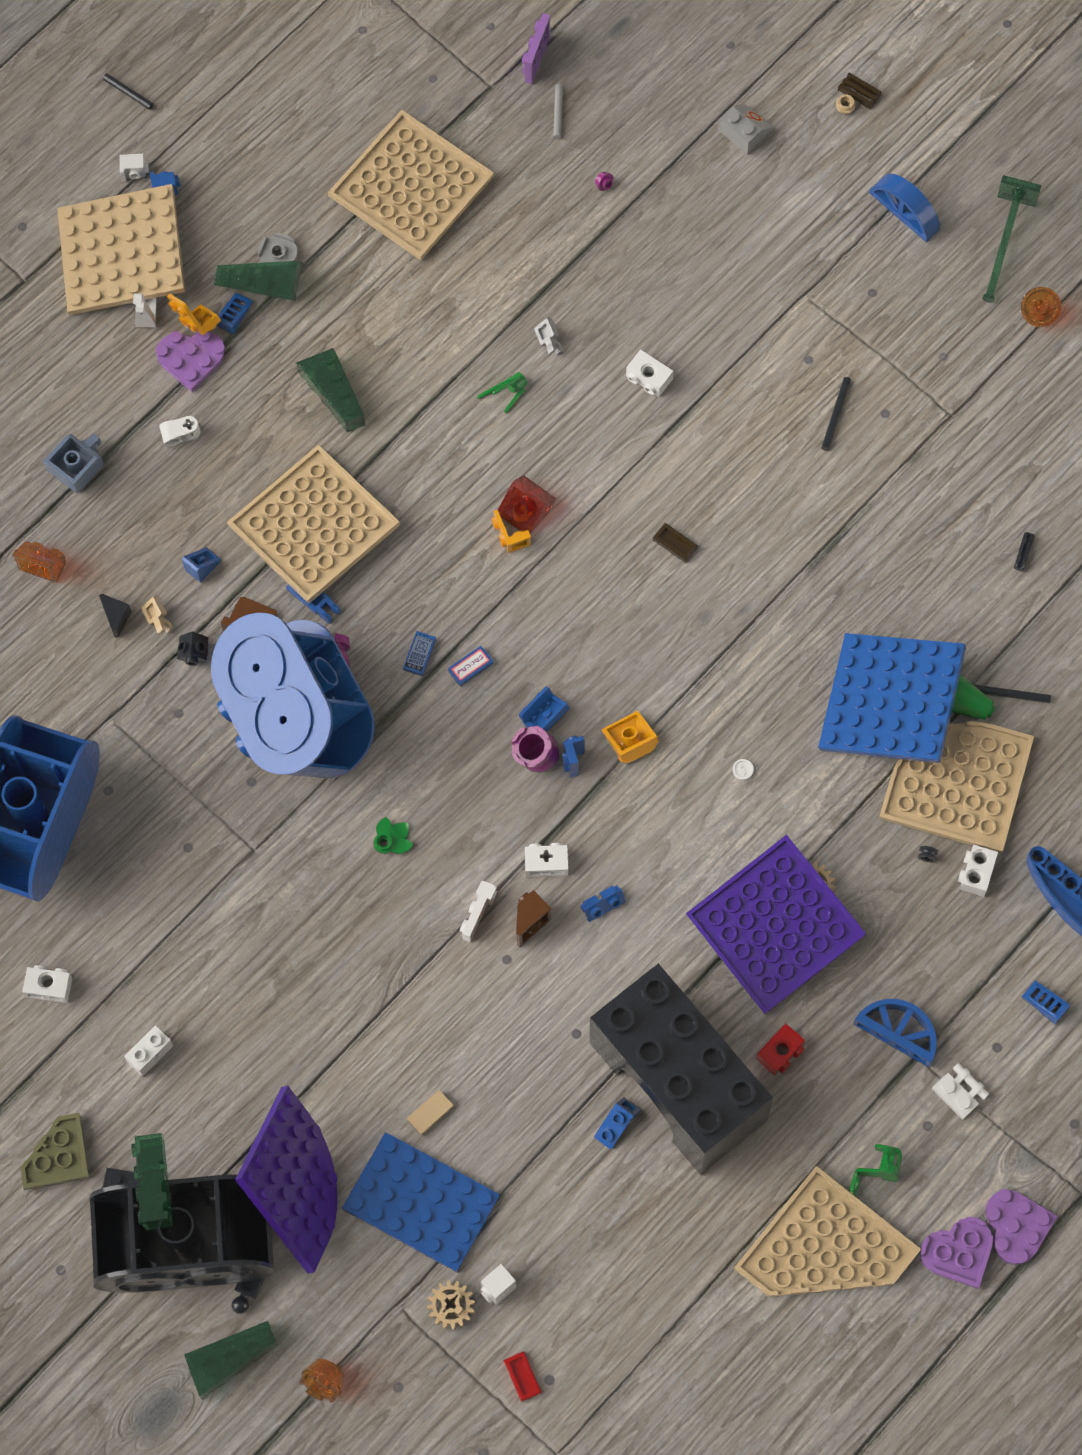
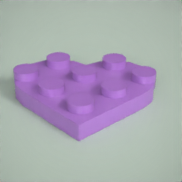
(190, 358)
(1018, 1225)
(959, 1252)

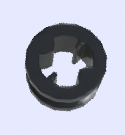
(927, 854)

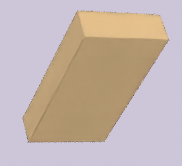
(430, 1112)

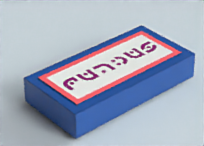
(470, 666)

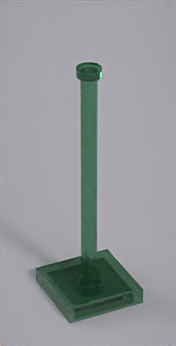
(1018, 192)

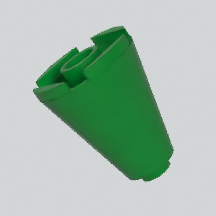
(972, 701)

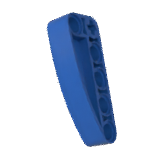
(1063, 900)

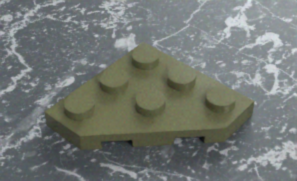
(58, 1155)

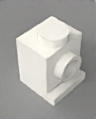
(133, 166)

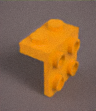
(198, 320)

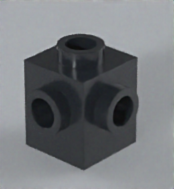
(193, 648)

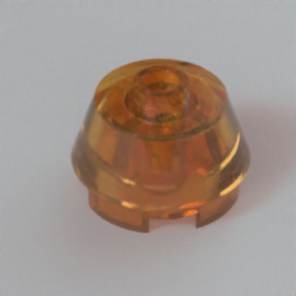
(1040, 306)
(323, 1380)

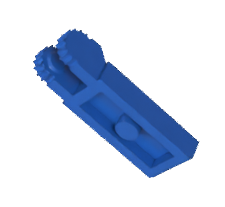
(318, 604)

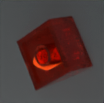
(525, 504)

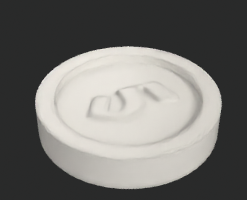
(743, 769)

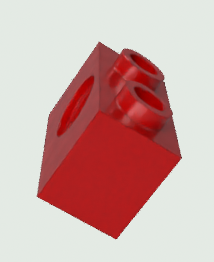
(786, 1038)

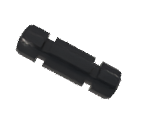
(1024, 551)

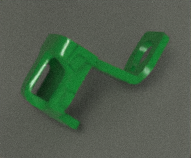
(886, 1170)

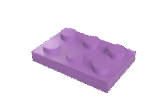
(537, 48)

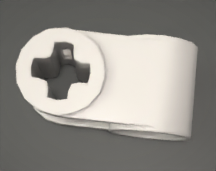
(178, 431)

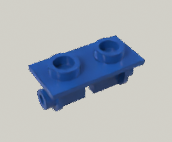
(611, 899)

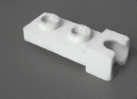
(485, 895)

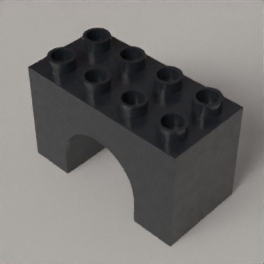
(681, 1066)

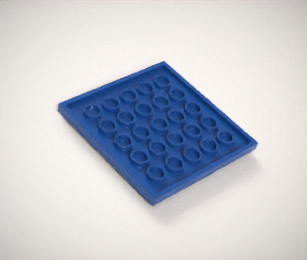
(892, 697)

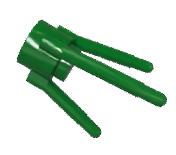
(514, 383)

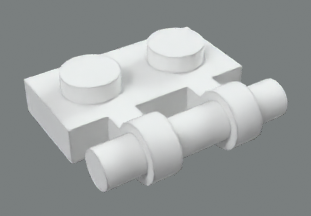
(955, 1095)

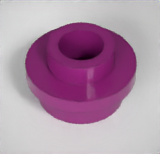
(604, 181)

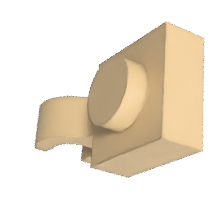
(154, 613)

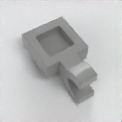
(547, 335)

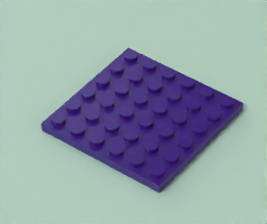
(776, 924)

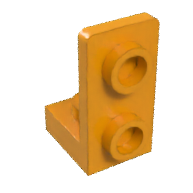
(516, 541)

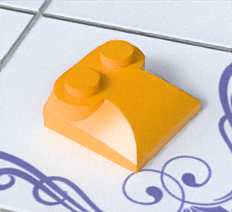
(631, 737)

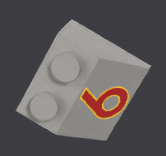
(744, 127)

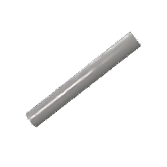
(558, 111)

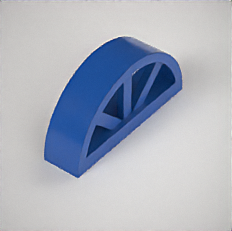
(907, 204)
(886, 1034)

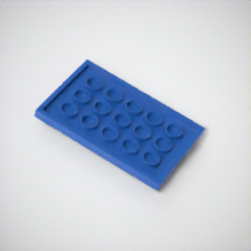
(421, 1202)

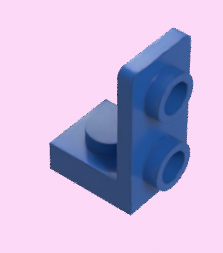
(616, 1122)

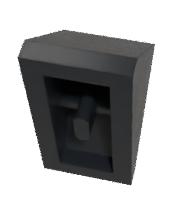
(116, 612)

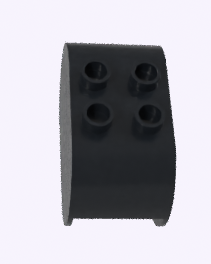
(213, 1238)

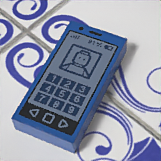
(419, 653)

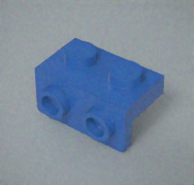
(543, 710)
(571, 748)

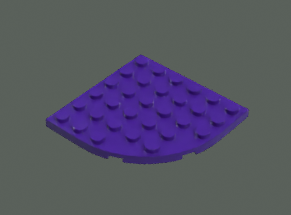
(293, 1179)

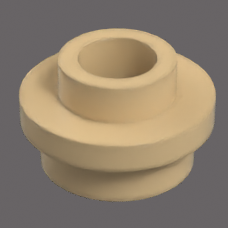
(845, 99)

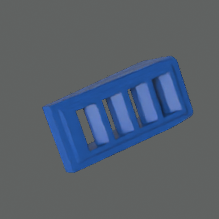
(232, 326)
(1053, 1017)

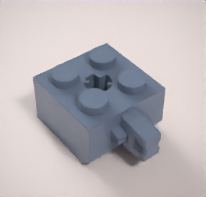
(75, 461)

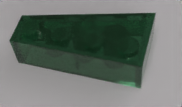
(265, 278)
(330, 383)
(153, 1181)
(225, 1358)

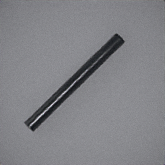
(836, 414)
(1014, 693)

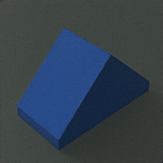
(200, 563)

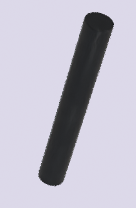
(128, 91)

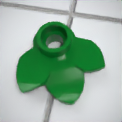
(394, 835)

